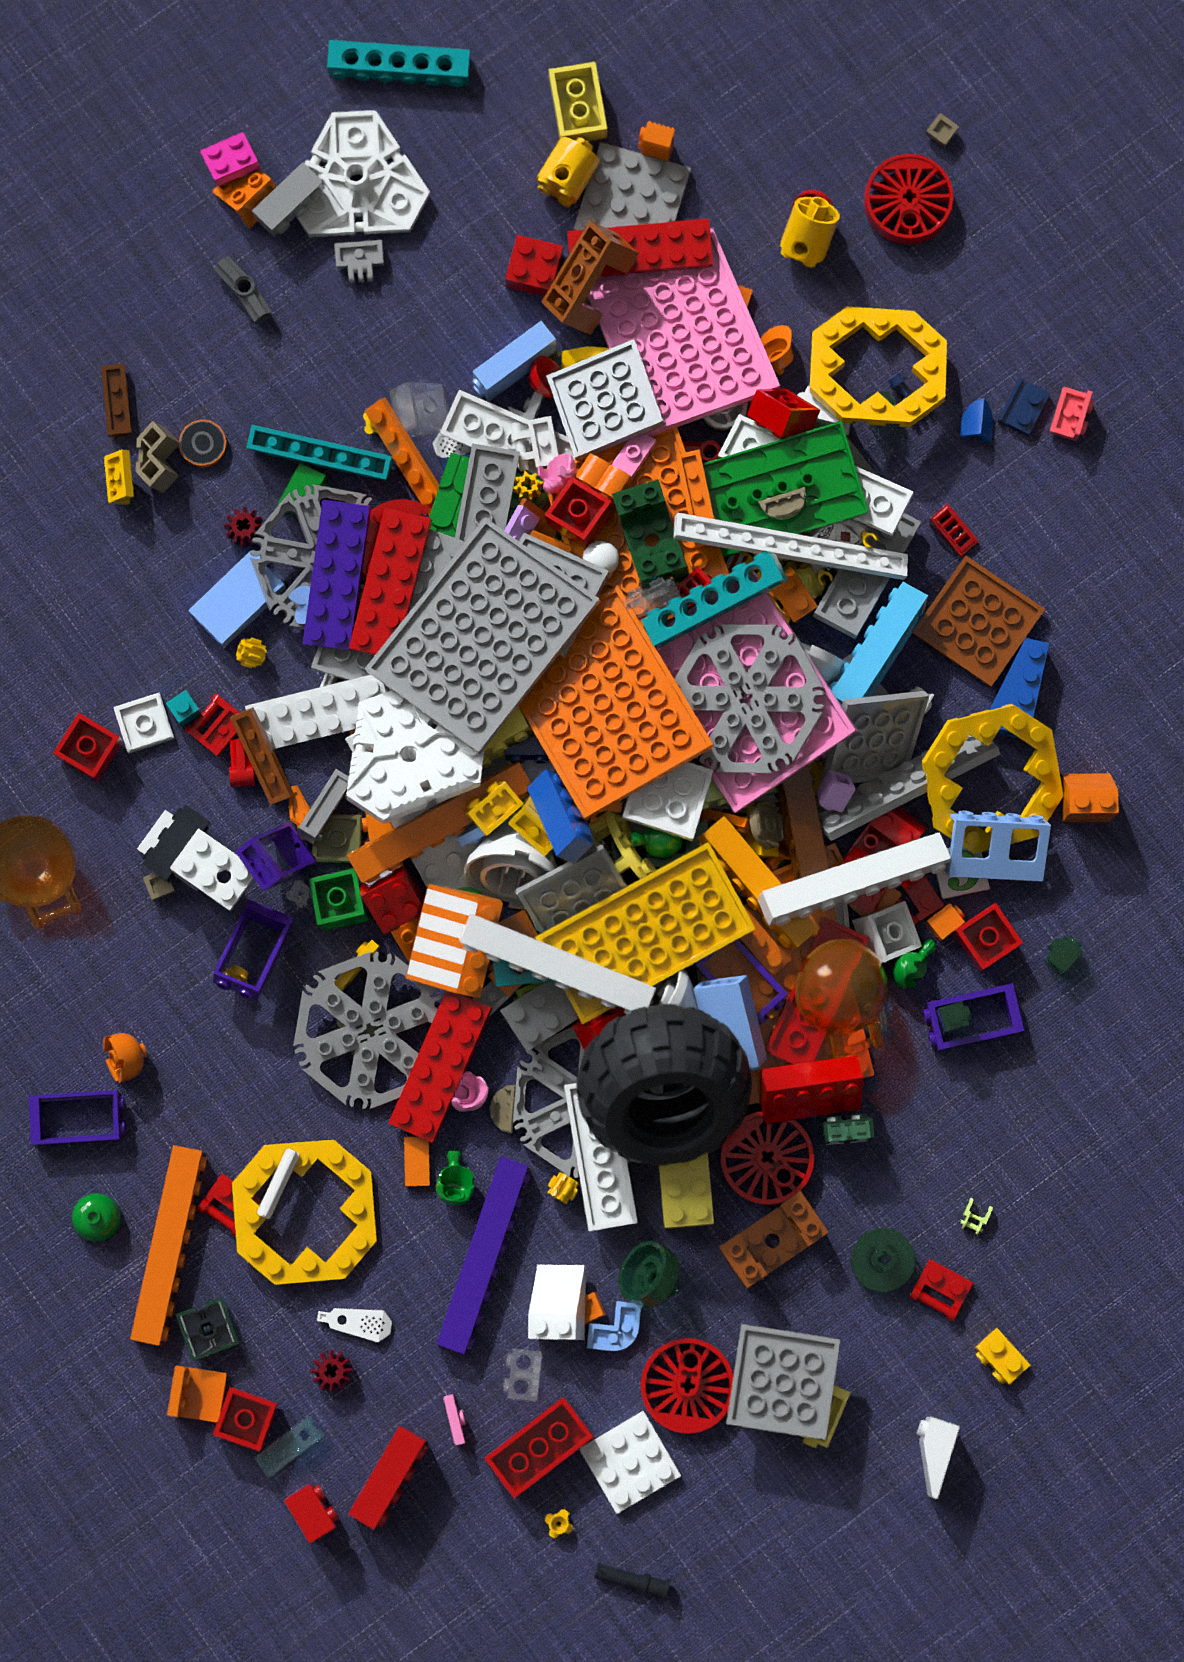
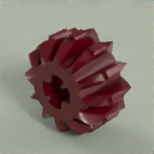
(242, 519)
(323, 1369)

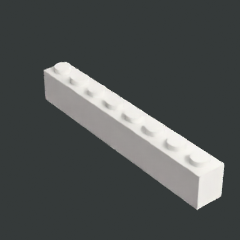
(854, 879)
(555, 964)

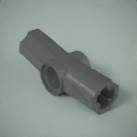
(251, 300)

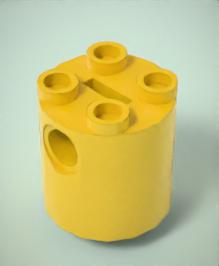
(568, 170)
(809, 230)

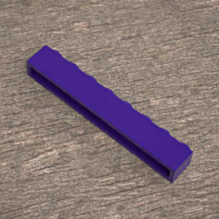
(483, 1254)

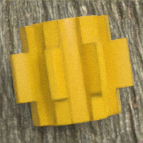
(533, 483)
(251, 652)
(563, 1188)

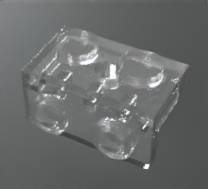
(652, 597)

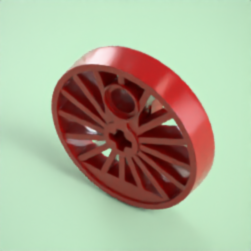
(920, 198)
(749, 1124)
(685, 1423)

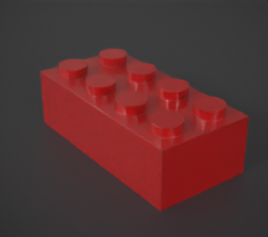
(811, 1089)
(538, 1447)
(387, 1478)

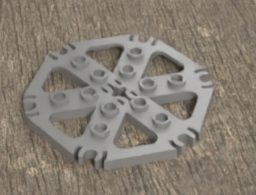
(291, 552)
(769, 698)
(352, 1015)
(555, 1115)

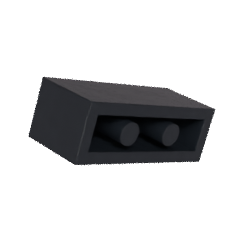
(173, 841)

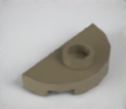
(784, 505)
(503, 1108)

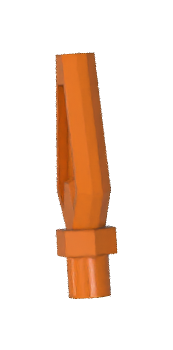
(297, 807)

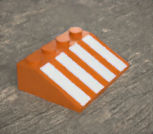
(437, 953)

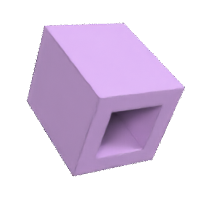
(835, 791)

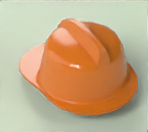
(778, 347)

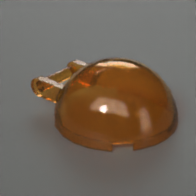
(37, 867)
(843, 993)

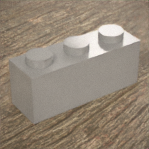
(289, 200)

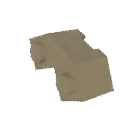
(154, 448)

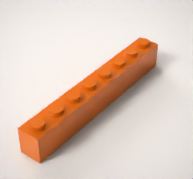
(429, 827)
(167, 1245)

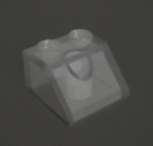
(420, 407)

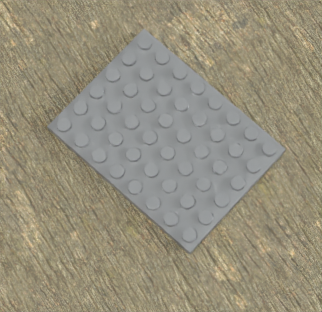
(482, 635)

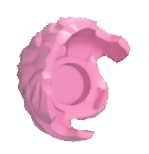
(557, 473)
(470, 1093)

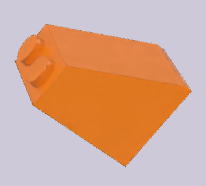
(1089, 798)

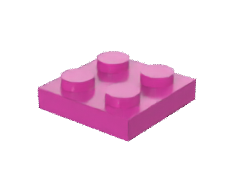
(230, 159)

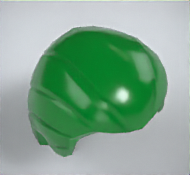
(657, 842)
(912, 965)
(455, 1182)

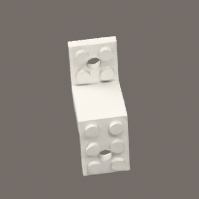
(202, 862)

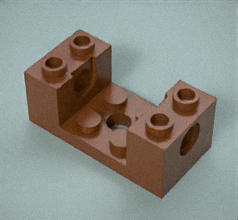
(591, 253)
(794, 1225)

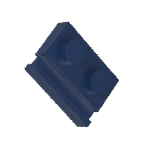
(1023, 407)

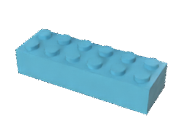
(881, 644)

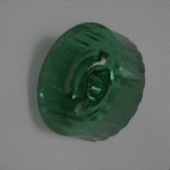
(893, 1273)
(658, 1280)

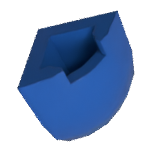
(977, 421)

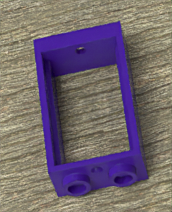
(268, 873)
(266, 917)
(775, 1003)
(1012, 1009)
(36, 1117)

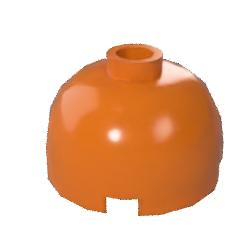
(125, 1056)

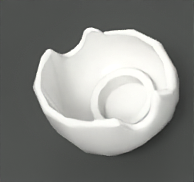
(602, 555)

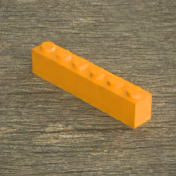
(752, 877)

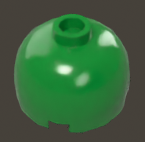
(96, 1217)

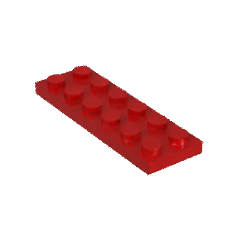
(662, 246)
(390, 579)
(792, 1036)
(440, 1065)

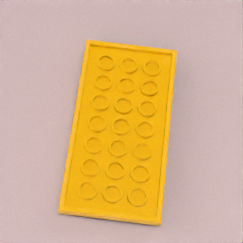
(655, 924)

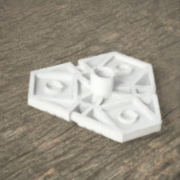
(385, 197)
(399, 732)

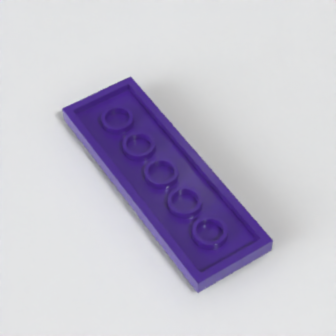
(336, 574)

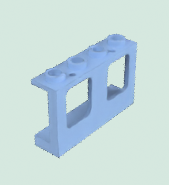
(997, 863)

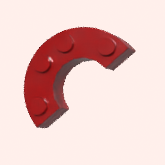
(375, 520)

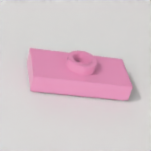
(634, 454)
(456, 1419)

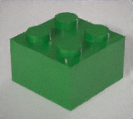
(338, 900)

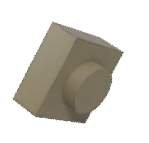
(942, 130)
(157, 886)

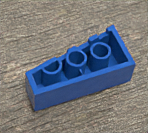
(1023, 680)
(560, 816)

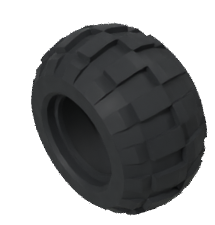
(656, 1049)

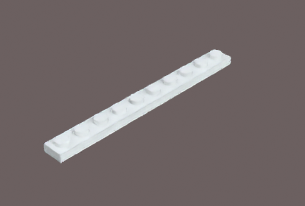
(790, 546)

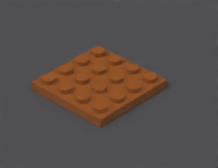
(978, 621)

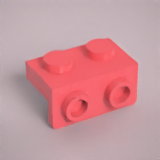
(1070, 414)

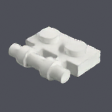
(542, 440)

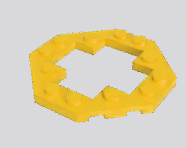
(879, 324)
(984, 727)
(308, 1265)

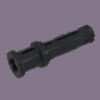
(644, 1583)

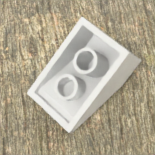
(558, 1303)
(936, 1448)

